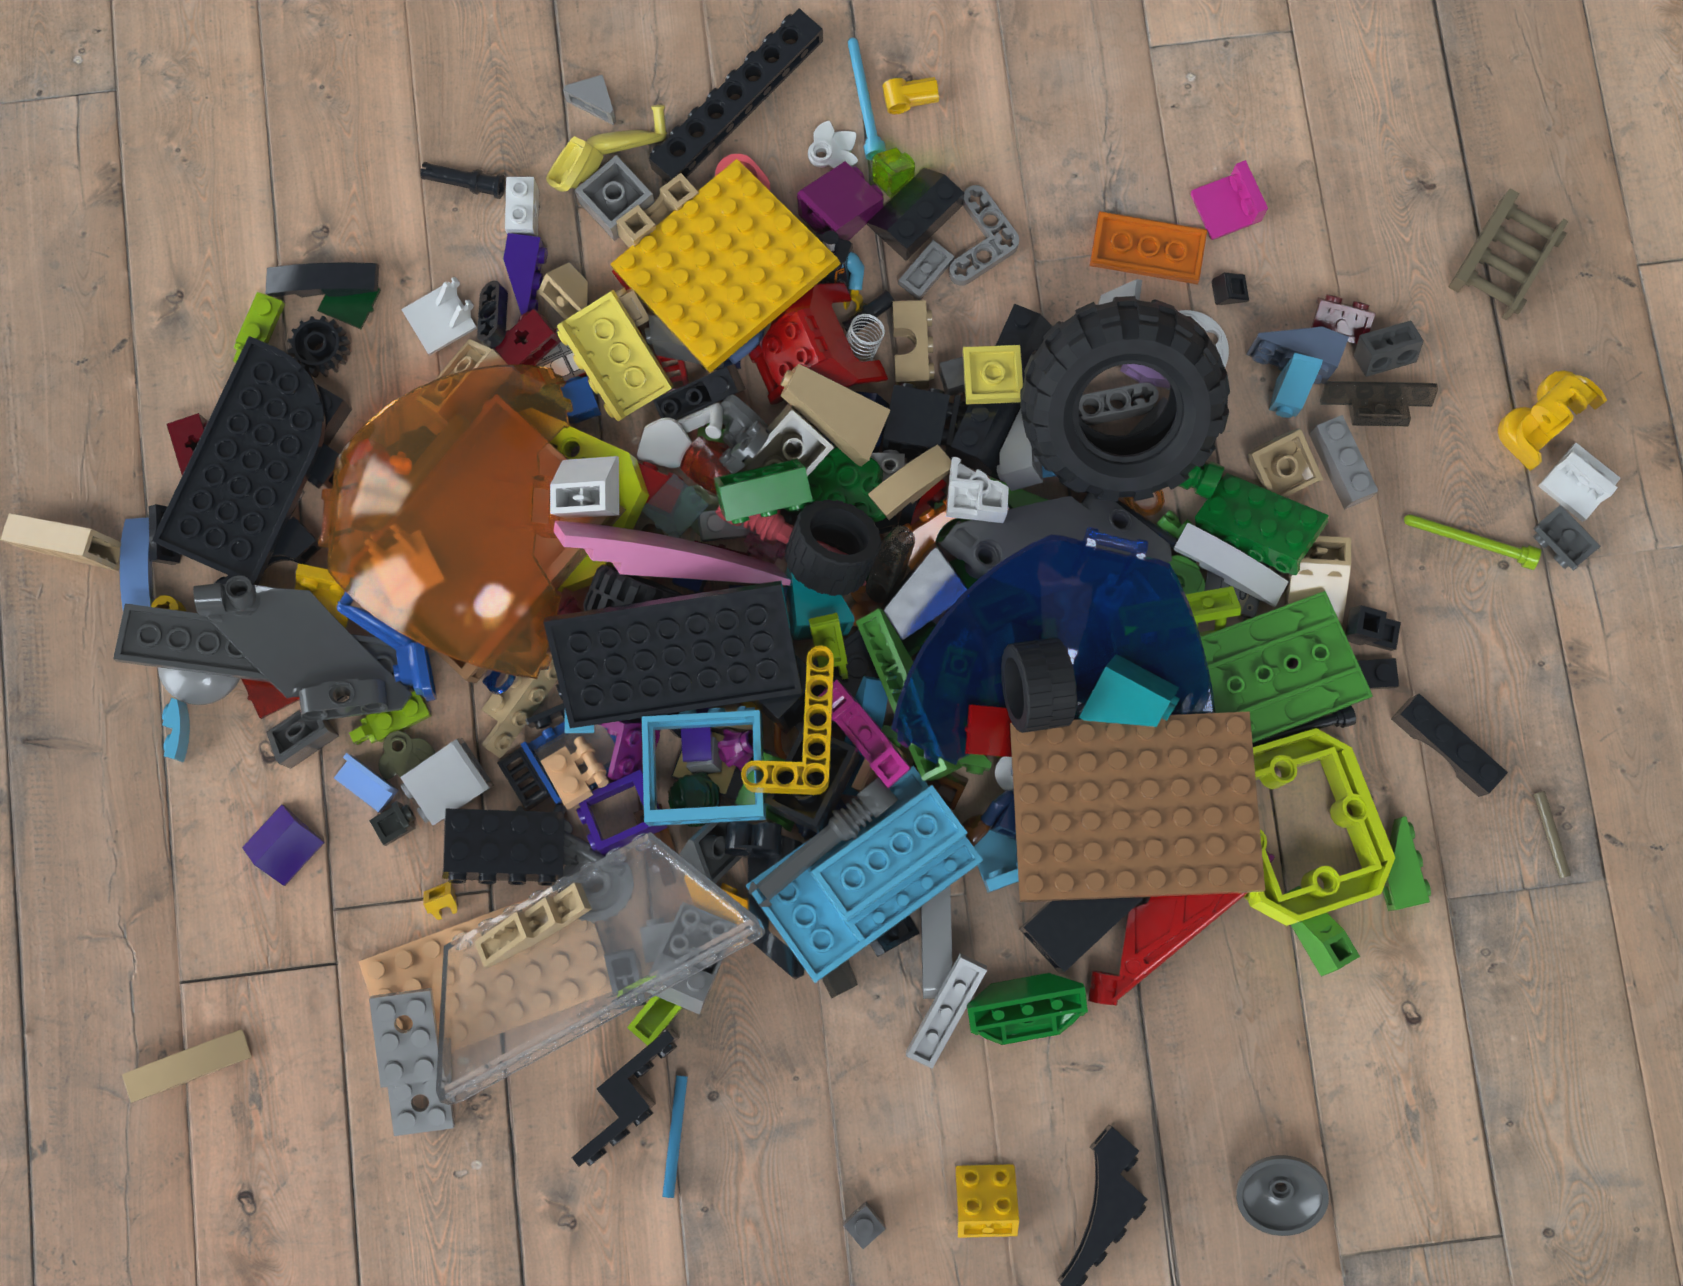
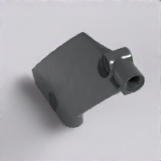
(1032, 522)
(300, 649)

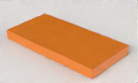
(1148, 247)

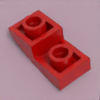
(932, 496)

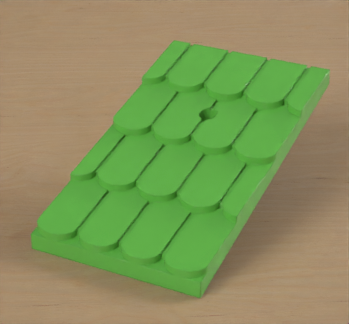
(1253, 672)

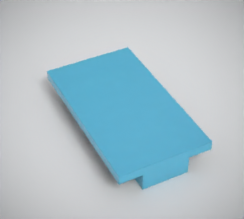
(871, 881)

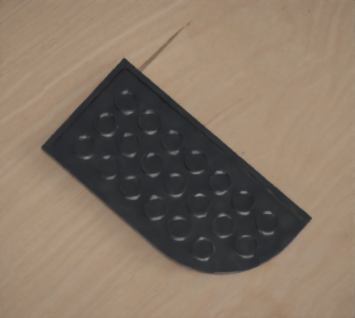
(247, 465)

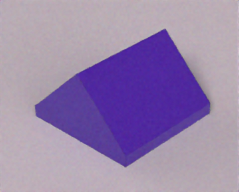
(282, 845)

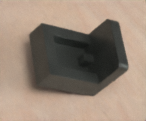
(393, 823)

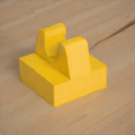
(438, 898)

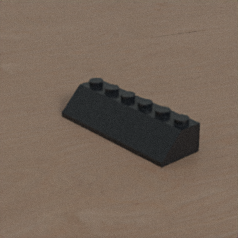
(988, 425)

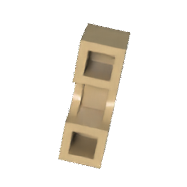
(640, 223)
(911, 321)

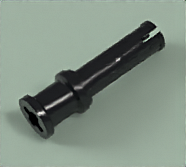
(475, 181)

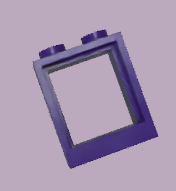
(621, 839)

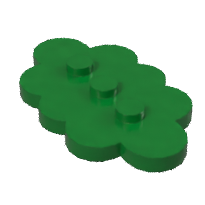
(845, 481)

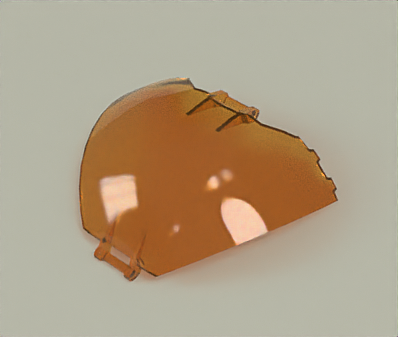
(439, 510)

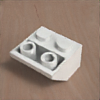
(586, 488)

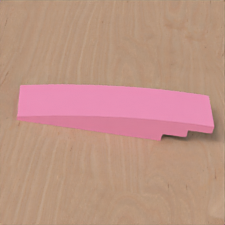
(664, 556)

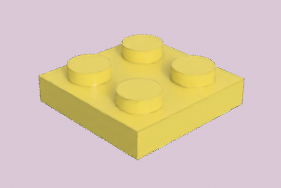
(992, 374)

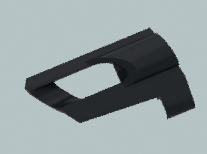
(764, 848)

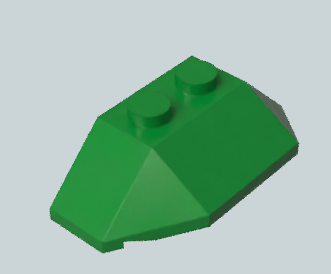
(1026, 1008)

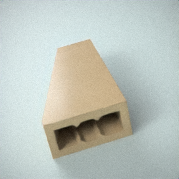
(836, 411)
(62, 541)

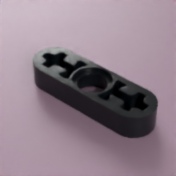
(492, 314)

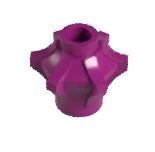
(736, 748)

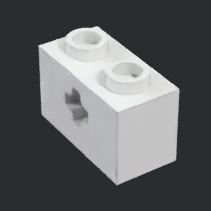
(522, 206)

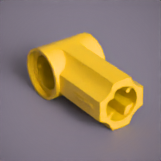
(903, 95)

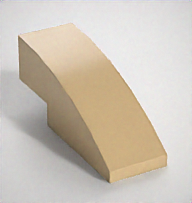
(911, 481)

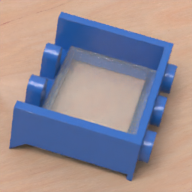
(555, 739)

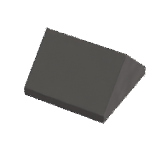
(298, 739)
(707, 851)

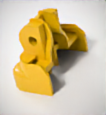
(1530, 429)

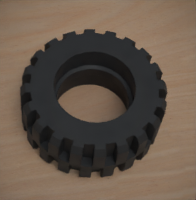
(616, 589)

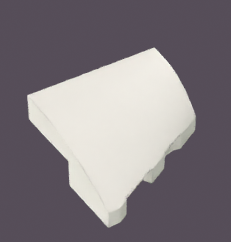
(975, 495)

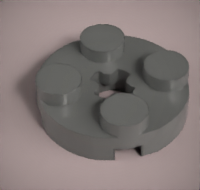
(748, 444)

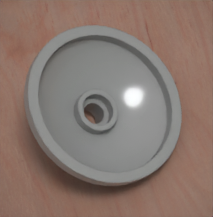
(196, 687)

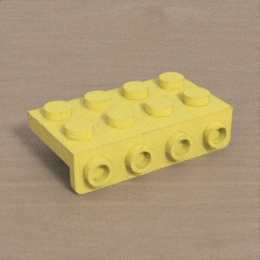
(614, 356)

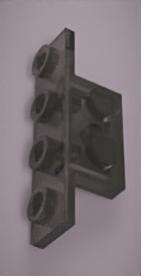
(1379, 401)

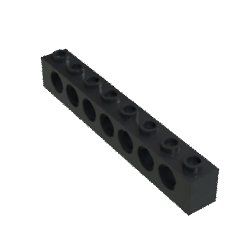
(734, 112)

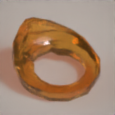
(1160, 502)

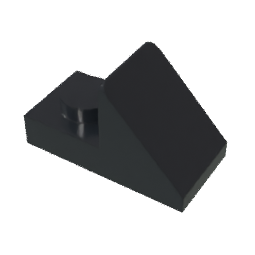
(895, 936)

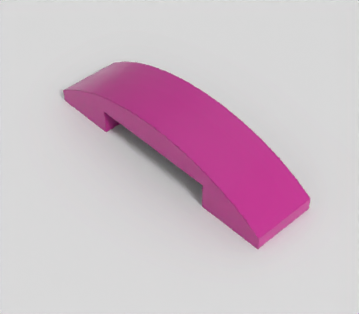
(867, 736)

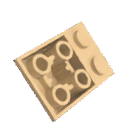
(1323, 569)

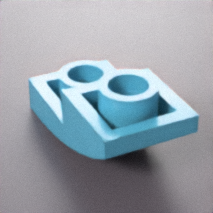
(176, 718)

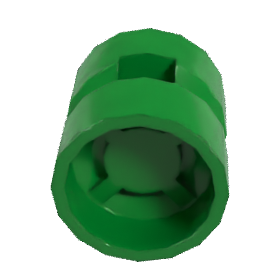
(1204, 479)

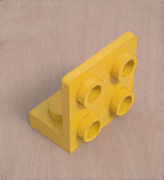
(322, 587)
(987, 1201)

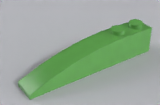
(892, 666)

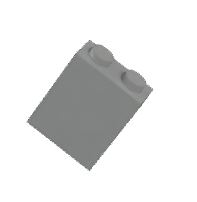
(445, 781)

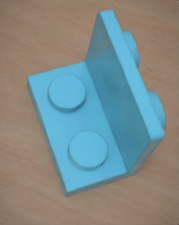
(999, 861)

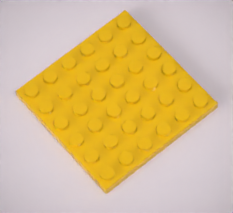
(725, 265)

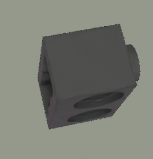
(1388, 348)

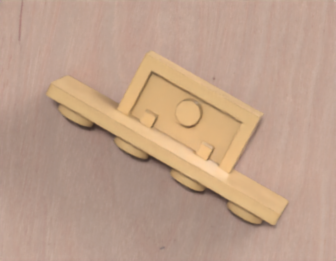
(515, 706)

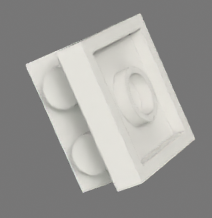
(1579, 482)

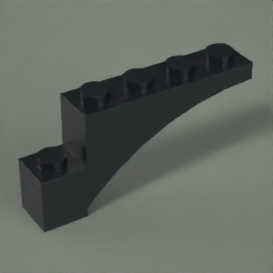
(1112, 1207)

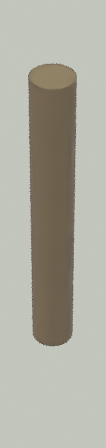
(1552, 834)

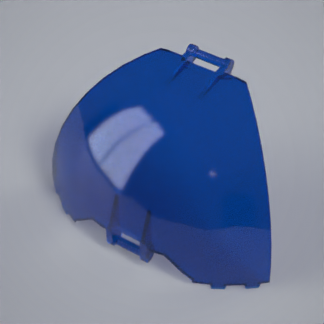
(1050, 589)

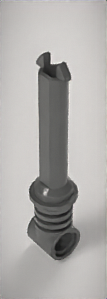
(842, 826)

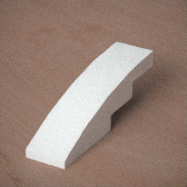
(1231, 564)

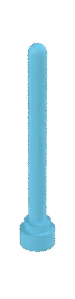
(873, 143)

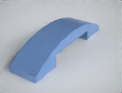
(135, 563)

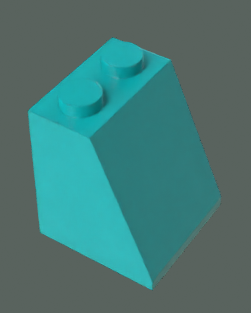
(808, 604)
(1130, 696)

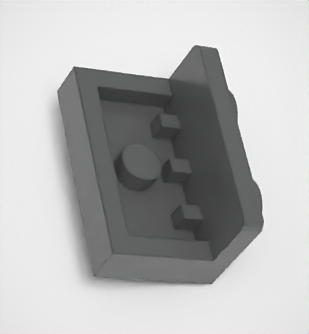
(1565, 537)

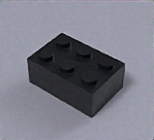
(815, 810)

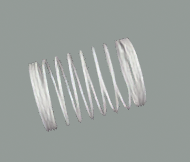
(857, 340)

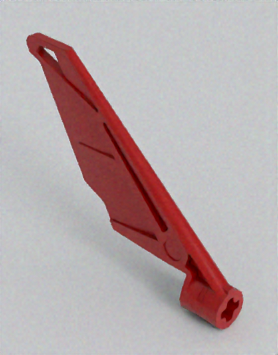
(1154, 935)

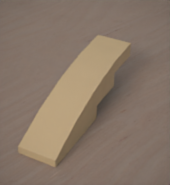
(532, 926)
(186, 1066)

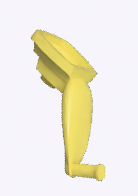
(582, 158)

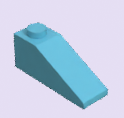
(1294, 385)

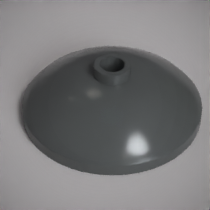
(1285, 1207)

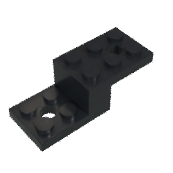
(627, 1098)

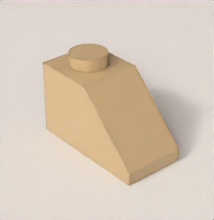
(565, 290)

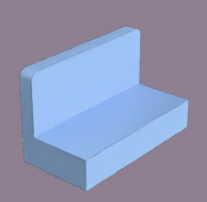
(365, 783)

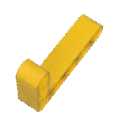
(812, 734)

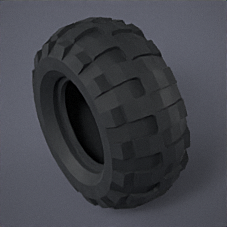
(1109, 337)

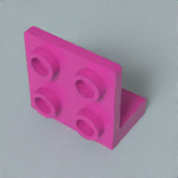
(1230, 202)

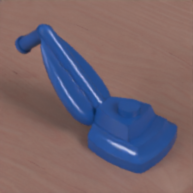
(412, 657)

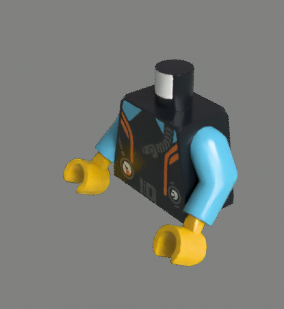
(850, 268)

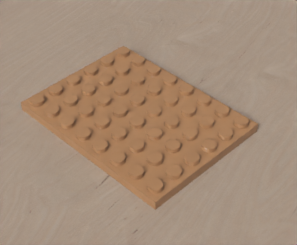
(1137, 809)

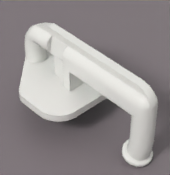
(666, 439)

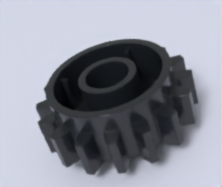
(314, 333)

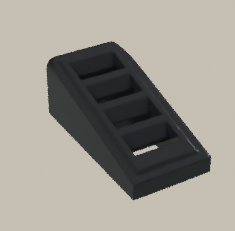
(535, 798)

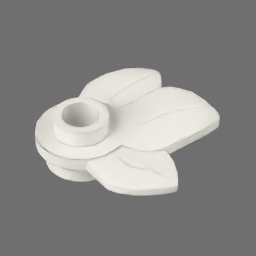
(834, 144)

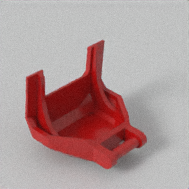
(813, 338)

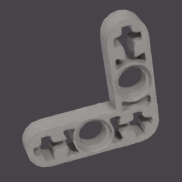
(991, 244)

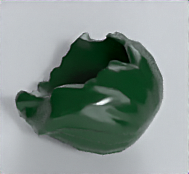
(694, 792)

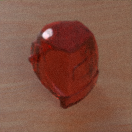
(703, 464)

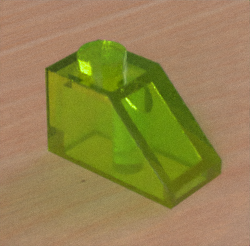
(892, 170)

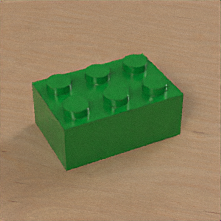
(763, 490)

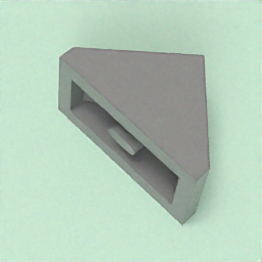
(591, 97)

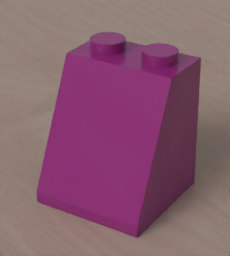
(839, 202)

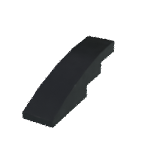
(316, 279)

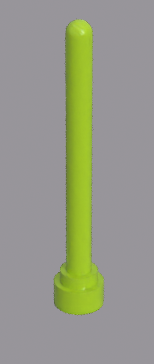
(1527, 556)

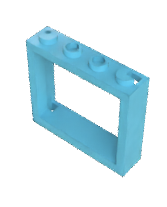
(690, 719)

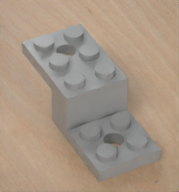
(409, 1060)

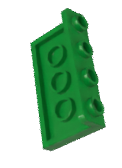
(1261, 523)

